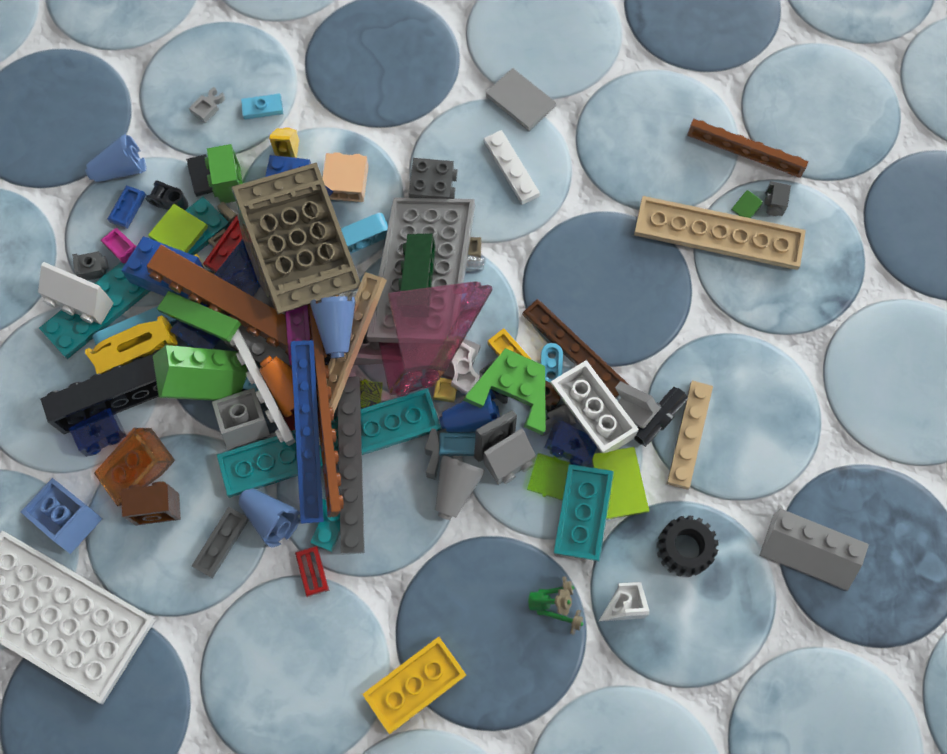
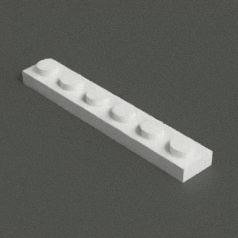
(263, 393)

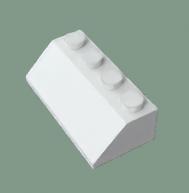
(595, 407)

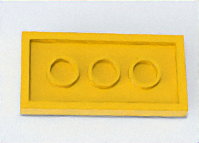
(414, 685)

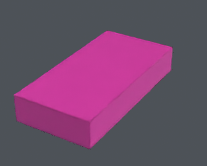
(119, 245)

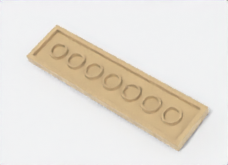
(720, 232)

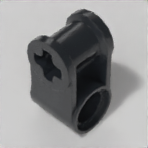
(165, 196)

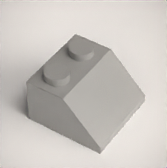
(240, 418)
(509, 457)

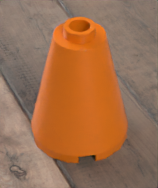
(279, 381)

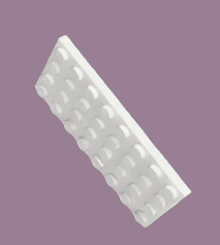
(65, 620)

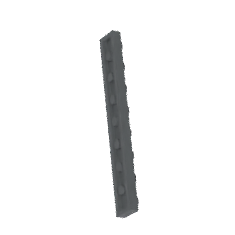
(351, 468)

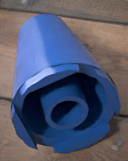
(467, 417)

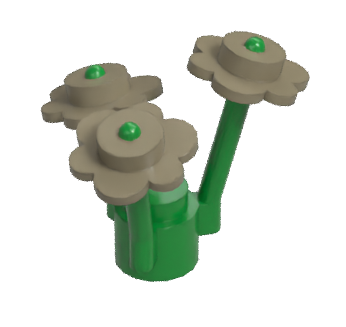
(540, 601)

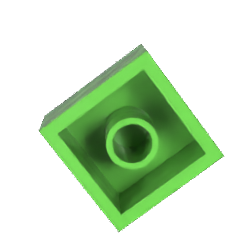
(224, 172)

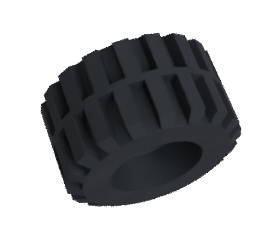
(696, 530)

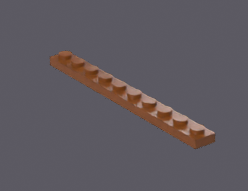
(325, 415)

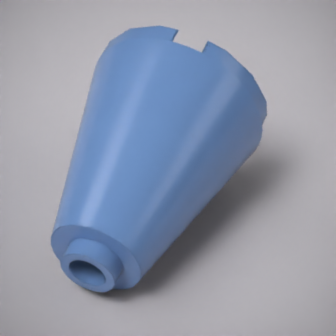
(116, 161)
(334, 323)
(269, 516)

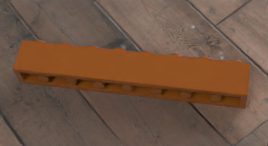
(218, 295)

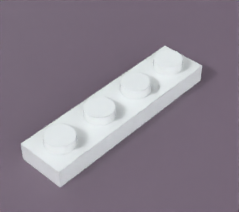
(511, 167)

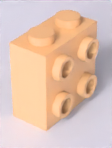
(346, 176)

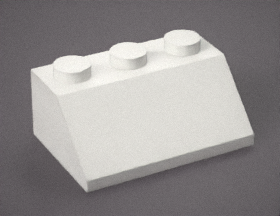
(73, 294)

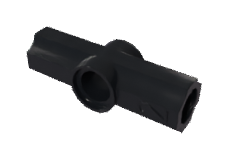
(668, 407)

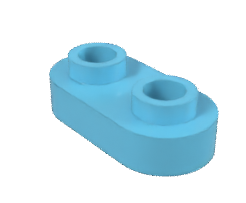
(555, 365)

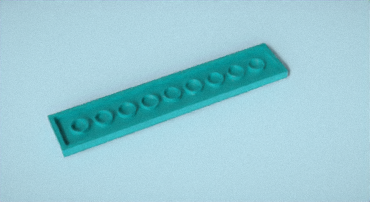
(72, 333)
(381, 427)

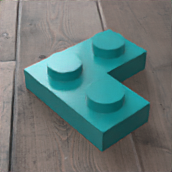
(327, 531)

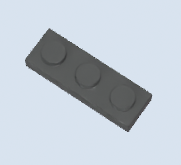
(220, 542)

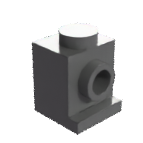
(777, 198)
(90, 265)

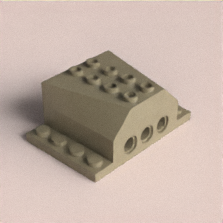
(294, 238)

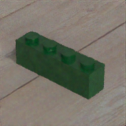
(418, 262)

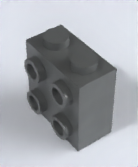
(432, 179)

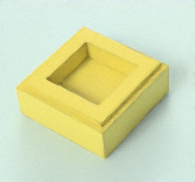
(444, 391)

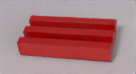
(317, 590)

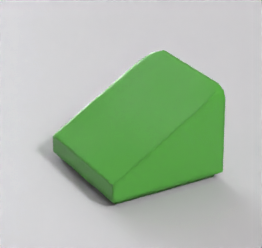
(747, 205)

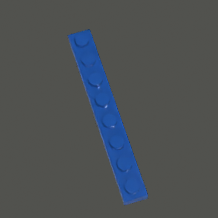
(307, 431)

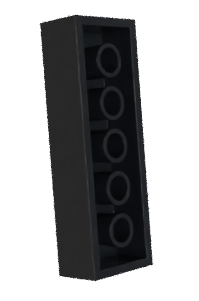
(116, 389)

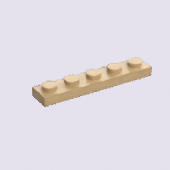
(689, 435)

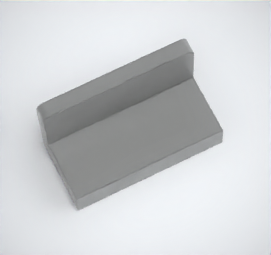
(637, 404)

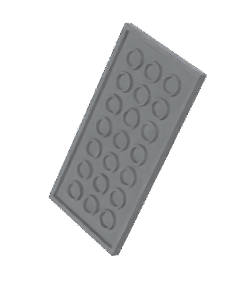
(451, 227)

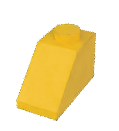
(285, 142)

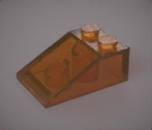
(136, 460)

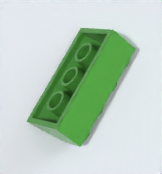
(198, 373)

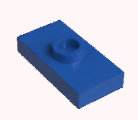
(126, 207)

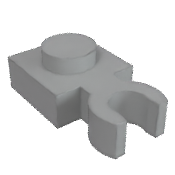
(205, 107)

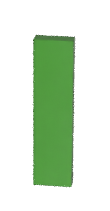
(199, 316)

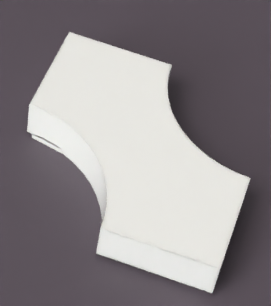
(464, 375)

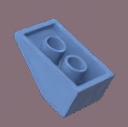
(61, 515)

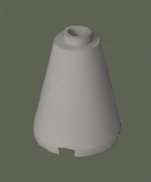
(455, 486)

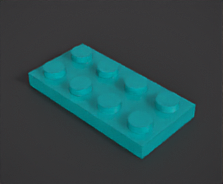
(584, 512)

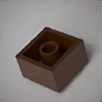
(150, 504)

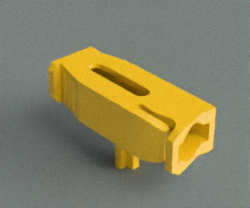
(131, 344)

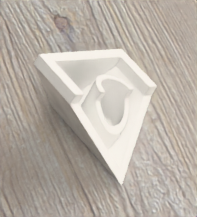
(627, 603)

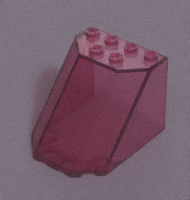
(429, 333)

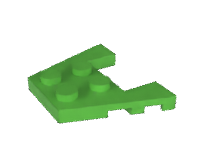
(517, 379)

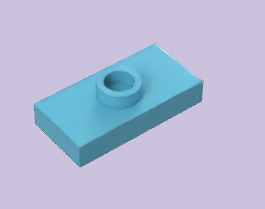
(262, 106)

